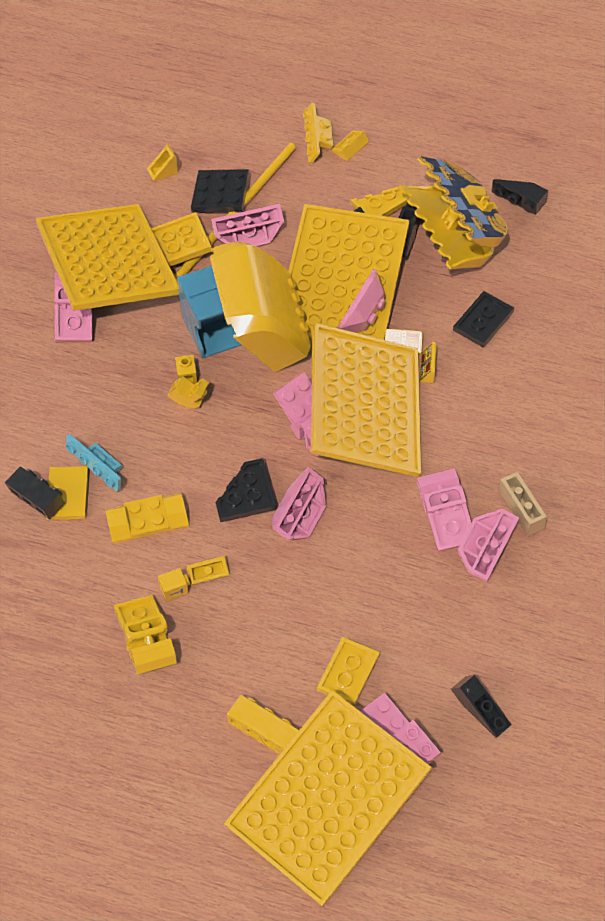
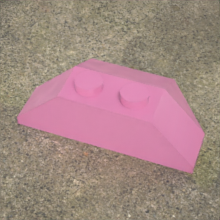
(251, 226)
(365, 305)
(300, 506)
(486, 541)

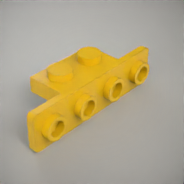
(317, 132)

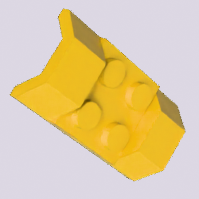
(146, 517)

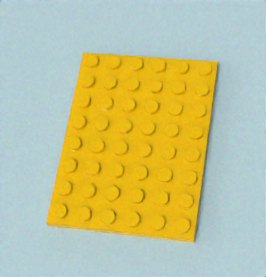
(107, 257)
(335, 258)
(365, 400)
(328, 797)

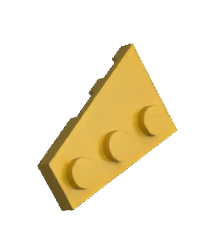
(383, 203)

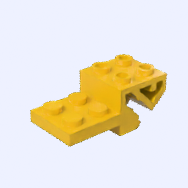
(145, 634)

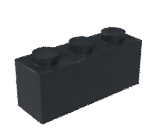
(35, 492)

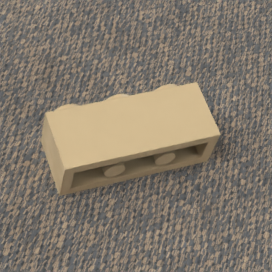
(522, 503)

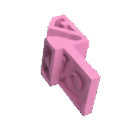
(70, 324)
(295, 401)
(445, 508)
(390, 719)

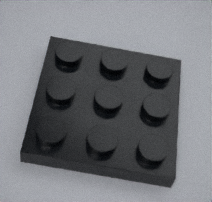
(220, 190)

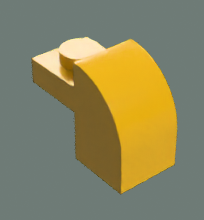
(188, 393)

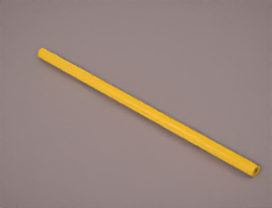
(187, 266)

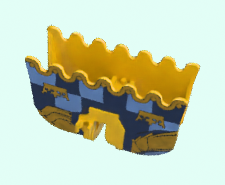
(454, 203)

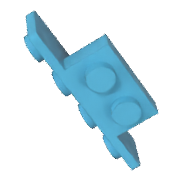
(97, 460)

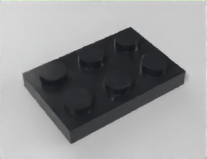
(483, 319)

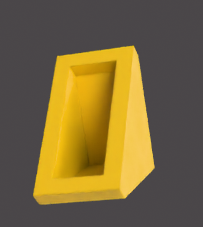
(163, 165)

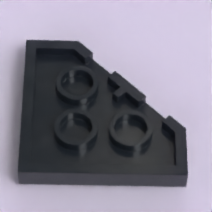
(247, 493)

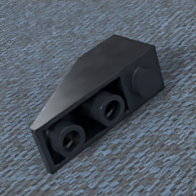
(523, 194)
(481, 705)

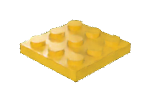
(182, 239)

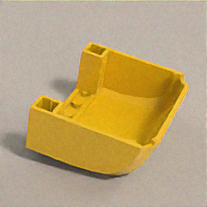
(260, 304)

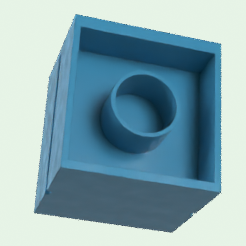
(204, 313)

